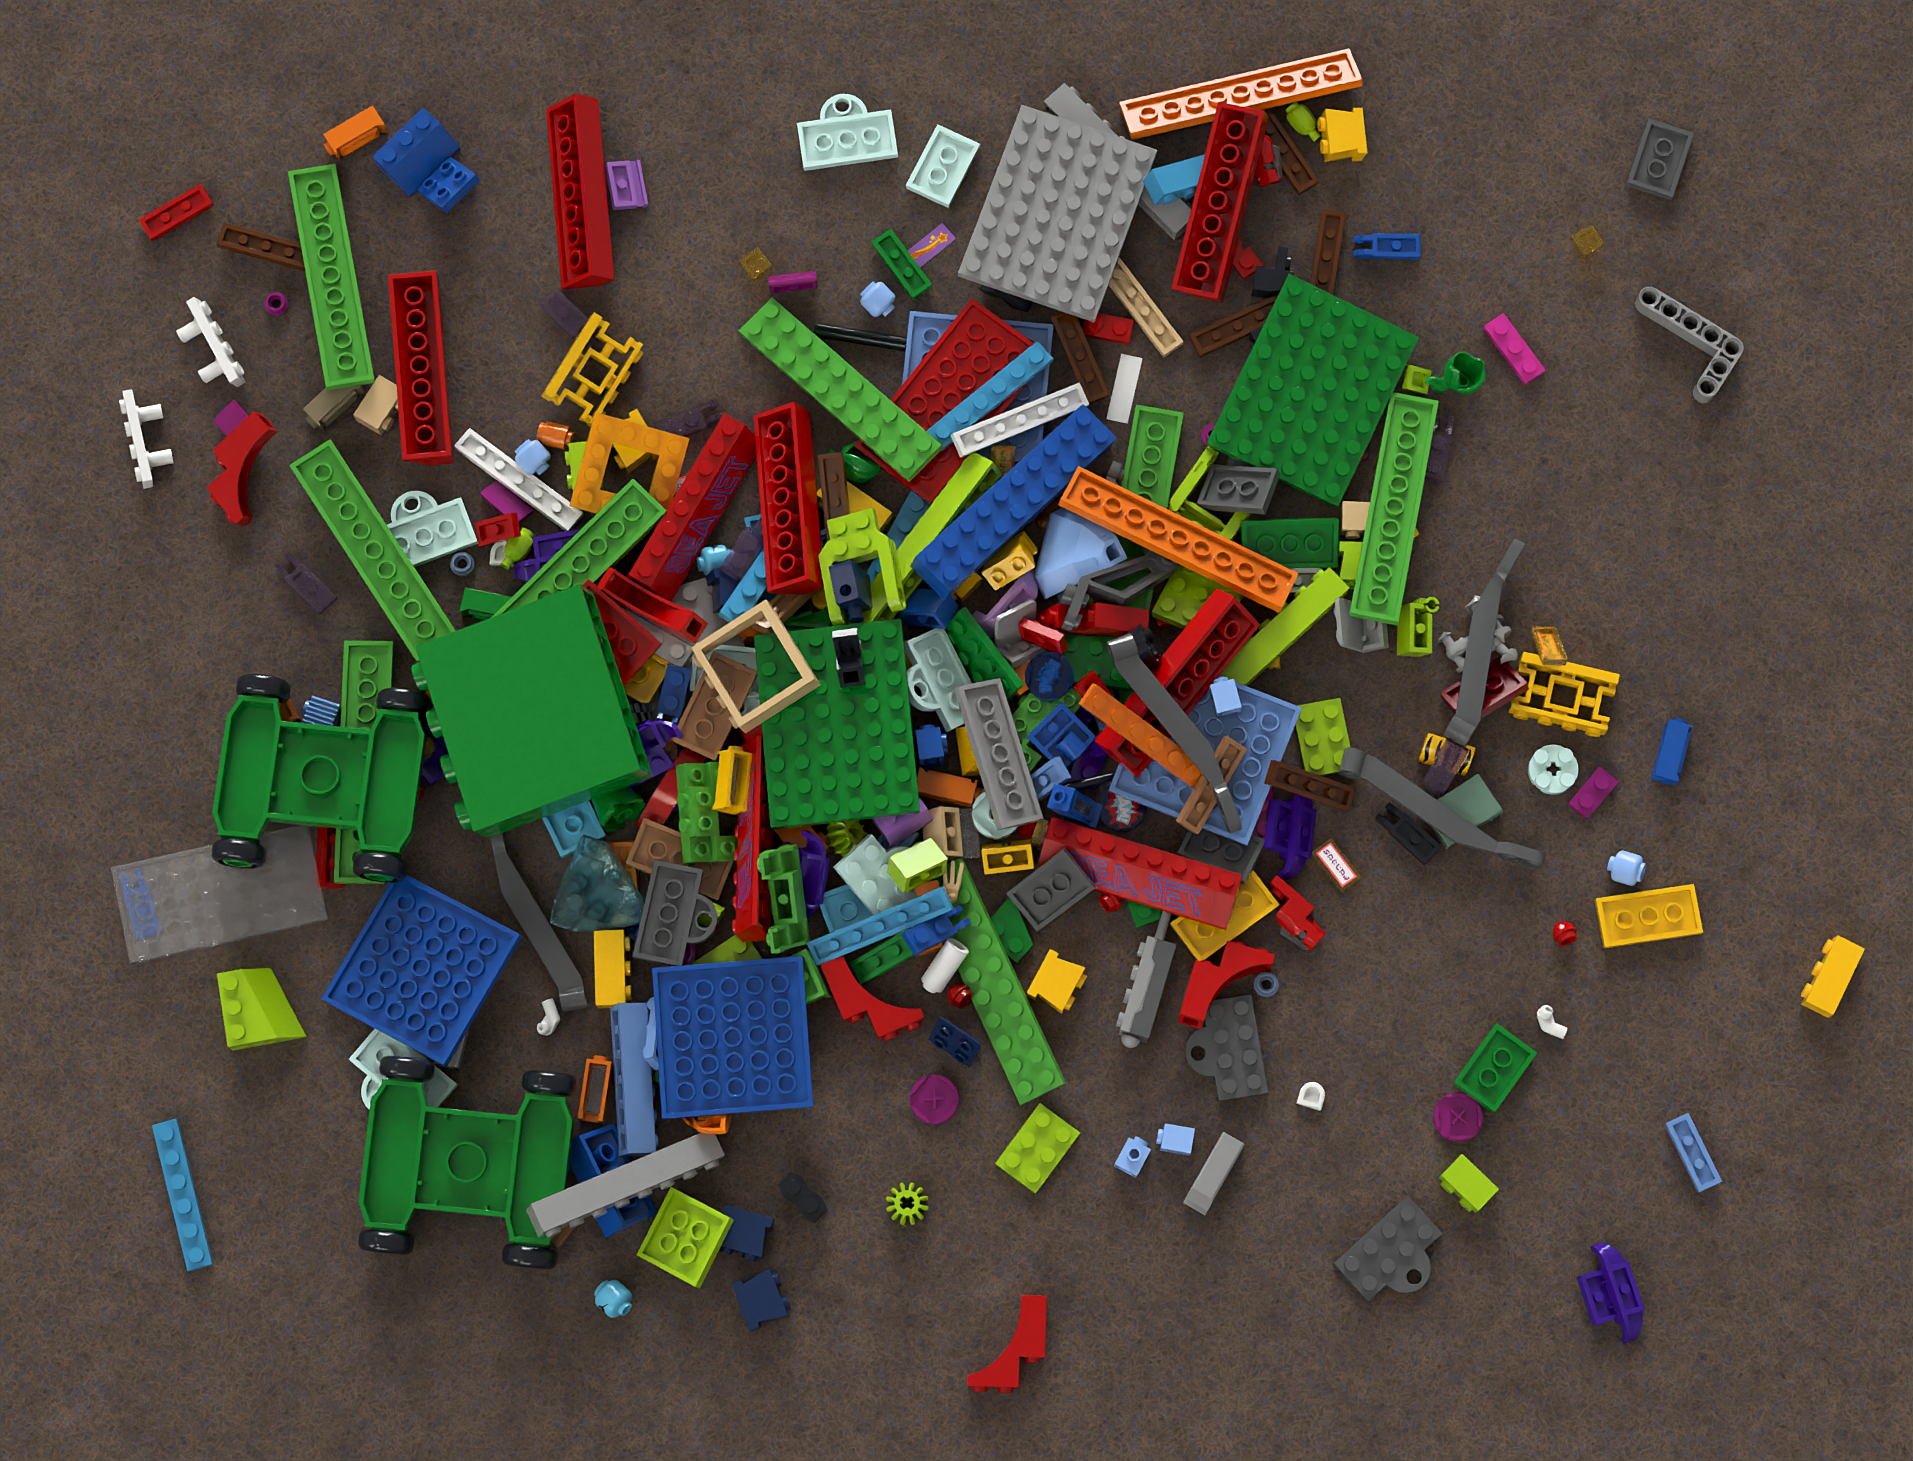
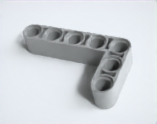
(1696, 337)

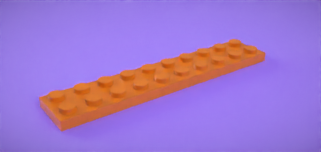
(1252, 89)
(1178, 539)

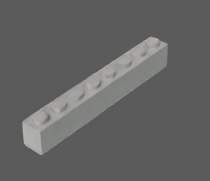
(1067, 104)
(624, 1183)

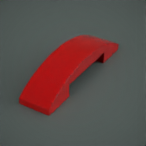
(665, 796)

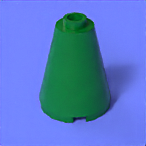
(618, 807)

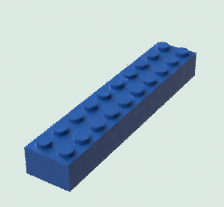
(1012, 502)

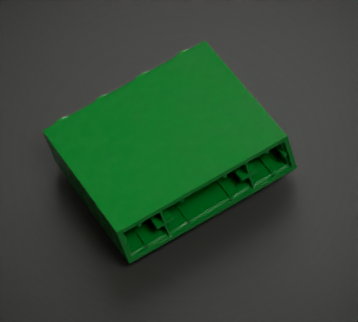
(530, 712)

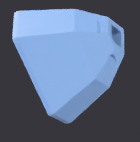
(1072, 550)

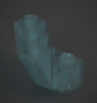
(596, 891)

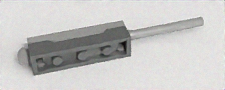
(1147, 987)

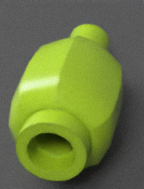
(1302, 120)
(517, 548)

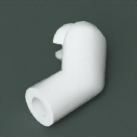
(550, 1020)
(1548, 1024)

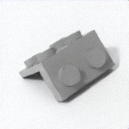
(1358, 633)
(1008, 637)

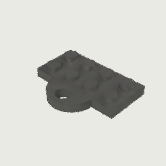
(672, 914)
(1230, 1049)
(1391, 1252)

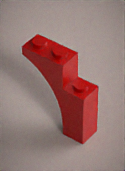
(237, 456)
(653, 608)
(1096, 619)
(1209, 980)
(855, 1001)
(1026, 1343)

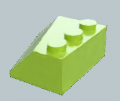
(256, 1009)

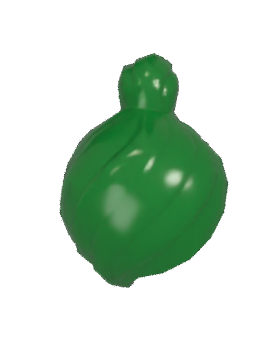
(1458, 367)
(857, 466)

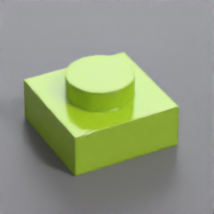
(1415, 379)

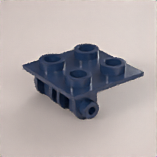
(955, 1041)

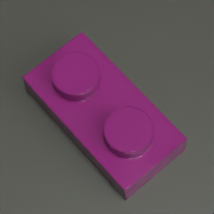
(1593, 793)

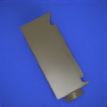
(330, 405)

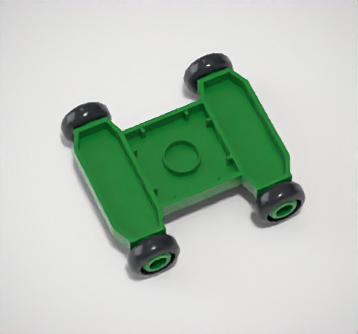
(319, 777)
(463, 1160)

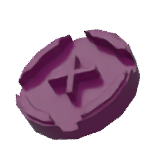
(934, 1099)
(1457, 1117)

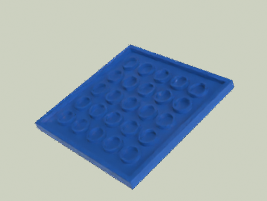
(422, 968)
(732, 1037)

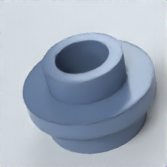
(457, 558)
(1266, 976)

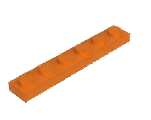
(1140, 734)

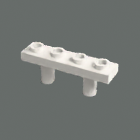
(222, 350)
(144, 458)

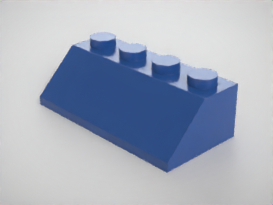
(597, 1154)

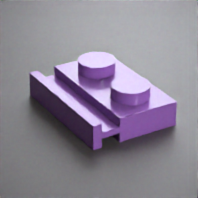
(626, 185)

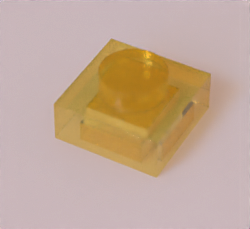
(1587, 241)
(755, 264)

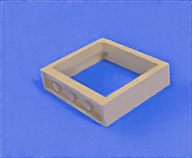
(779, 701)

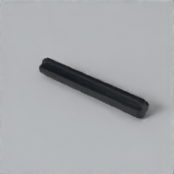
(860, 337)

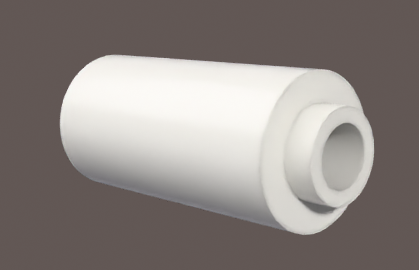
(944, 965)

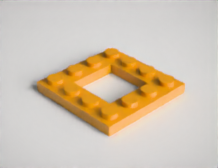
(611, 430)

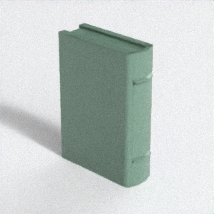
(1473, 803)

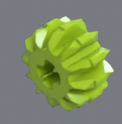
(845, 835)
(907, 1194)

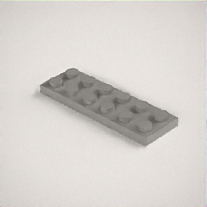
(998, 754)

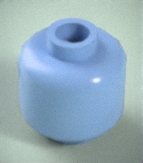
(877, 299)
(532, 457)
(1626, 868)

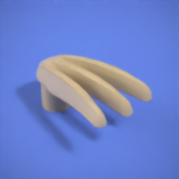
(953, 889)

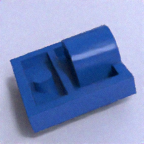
(448, 184)
(1061, 735)

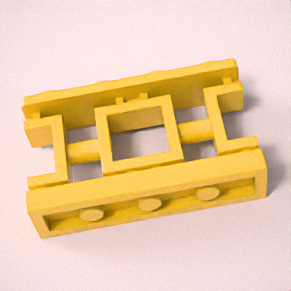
(577, 360)
(1567, 676)

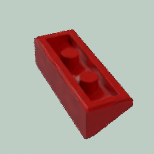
(326, 857)

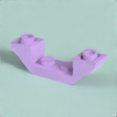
(1022, 591)

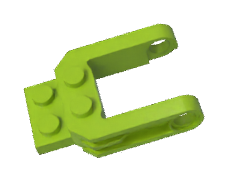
(1196, 514)
(859, 539)

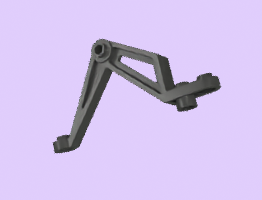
(1094, 584)

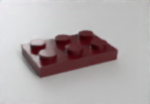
(1501, 687)

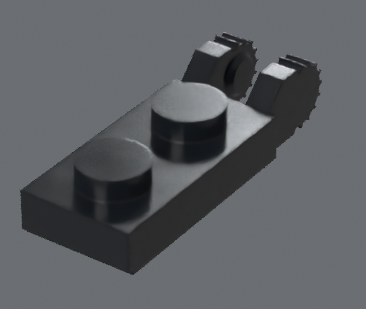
(1409, 835)

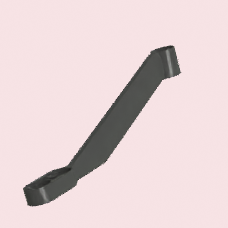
(1479, 651)
(1175, 721)
(1358, 764)
(538, 930)

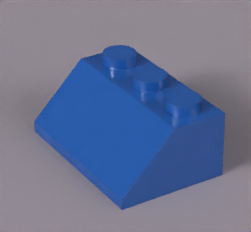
(415, 152)

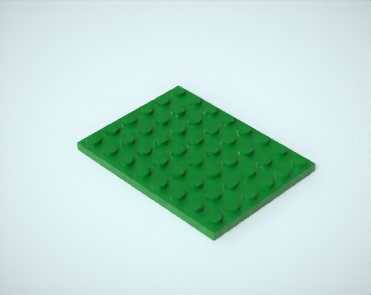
(1312, 390)
(837, 747)

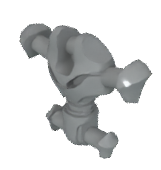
(1457, 650)

